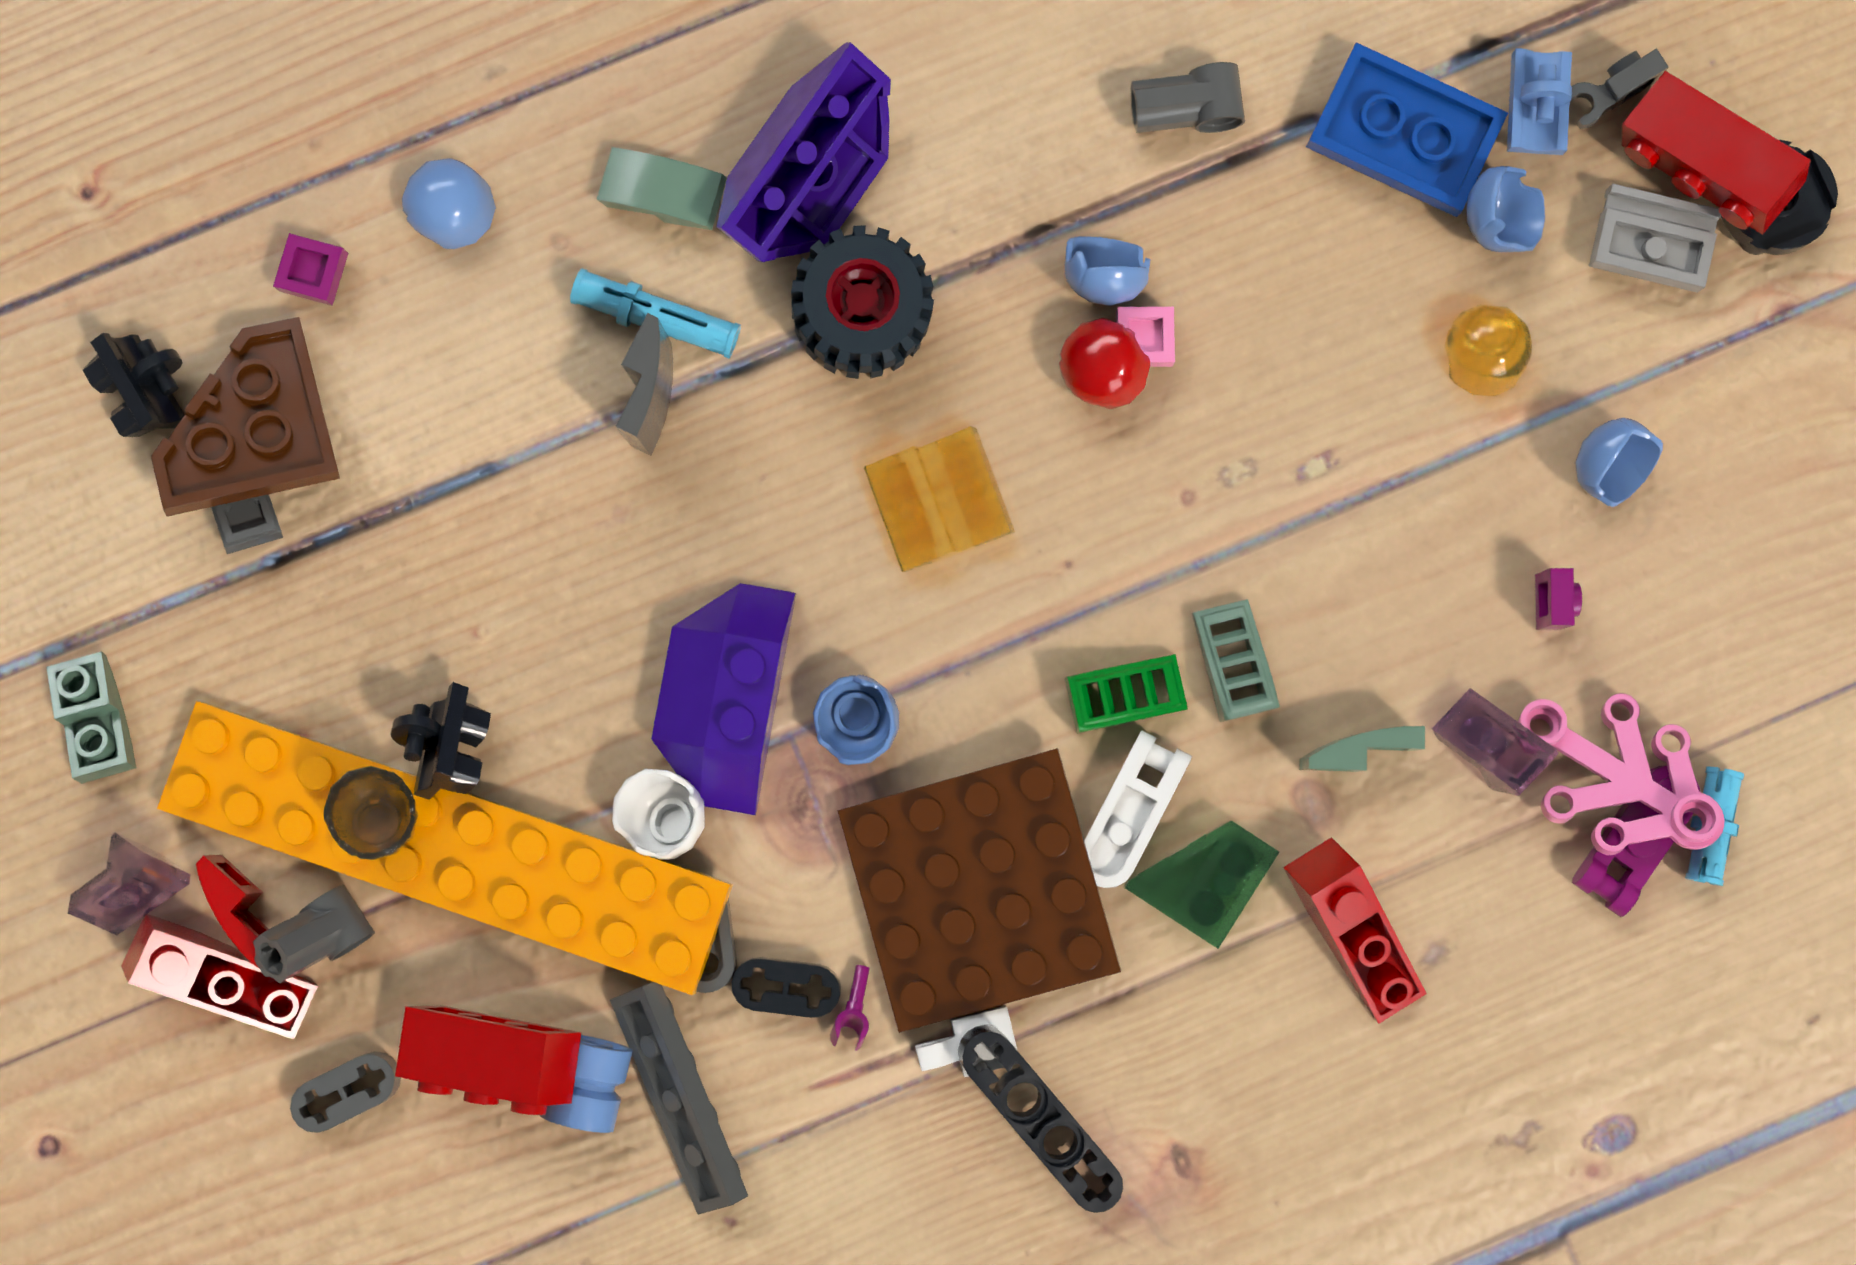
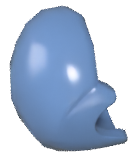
(448, 203)
(1504, 211)
(1105, 269)
(1617, 460)
(856, 719)

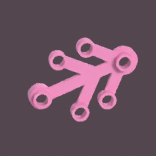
(1629, 779)

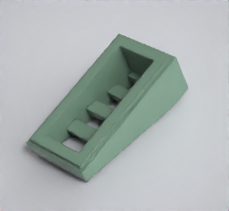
(1255, 654)

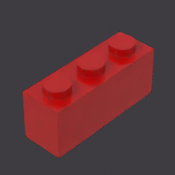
(1713, 153)
(488, 1058)

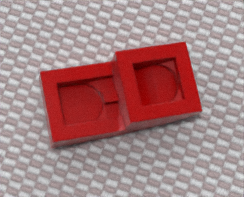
(229, 898)

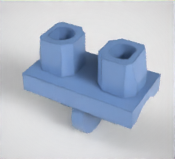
(1539, 102)

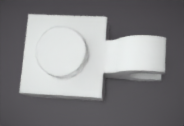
(945, 1050)

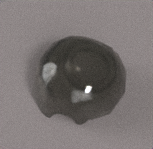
(370, 813)

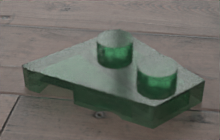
(1207, 880)

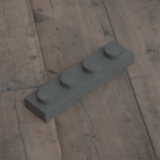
(679, 1098)

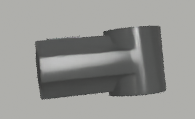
(1203, 99)
(323, 929)

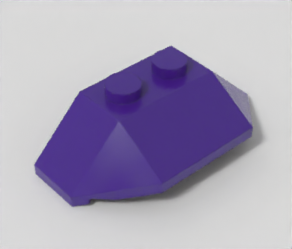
(810, 159)
(724, 694)

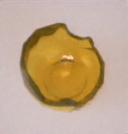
(1488, 349)

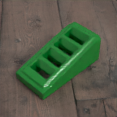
(1081, 705)

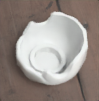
(659, 813)

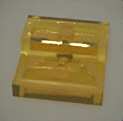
(939, 499)

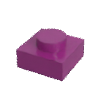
(310, 269)
(1557, 599)

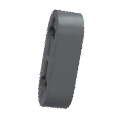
(340, 1080)

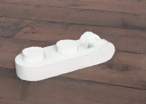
(1132, 811)

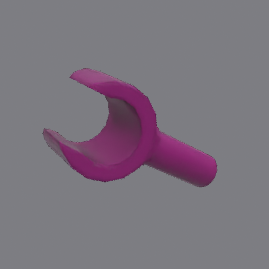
(853, 1015)

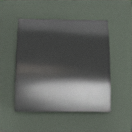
(651, 370)

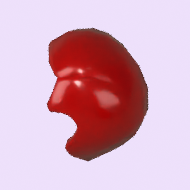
(1104, 364)

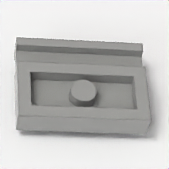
(1655, 238)

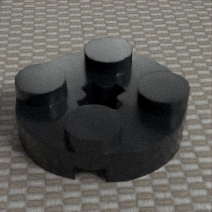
(1802, 218)

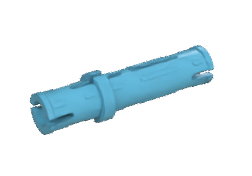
(632, 304)

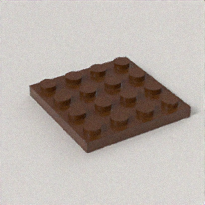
(979, 890)

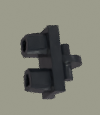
(142, 380)
(434, 737)

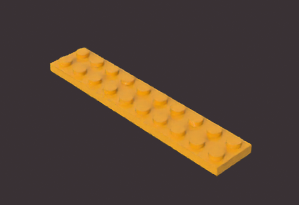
(462, 854)

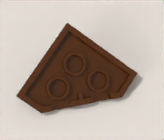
(248, 426)

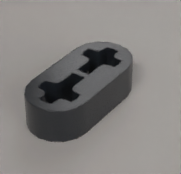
(785, 1001)

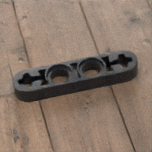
(1038, 1120)

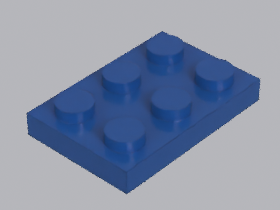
(1407, 130)

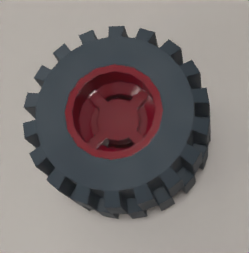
(861, 302)

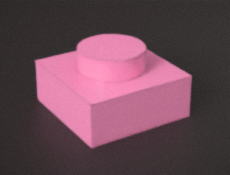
(1152, 331)

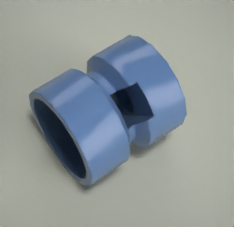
(594, 1101)

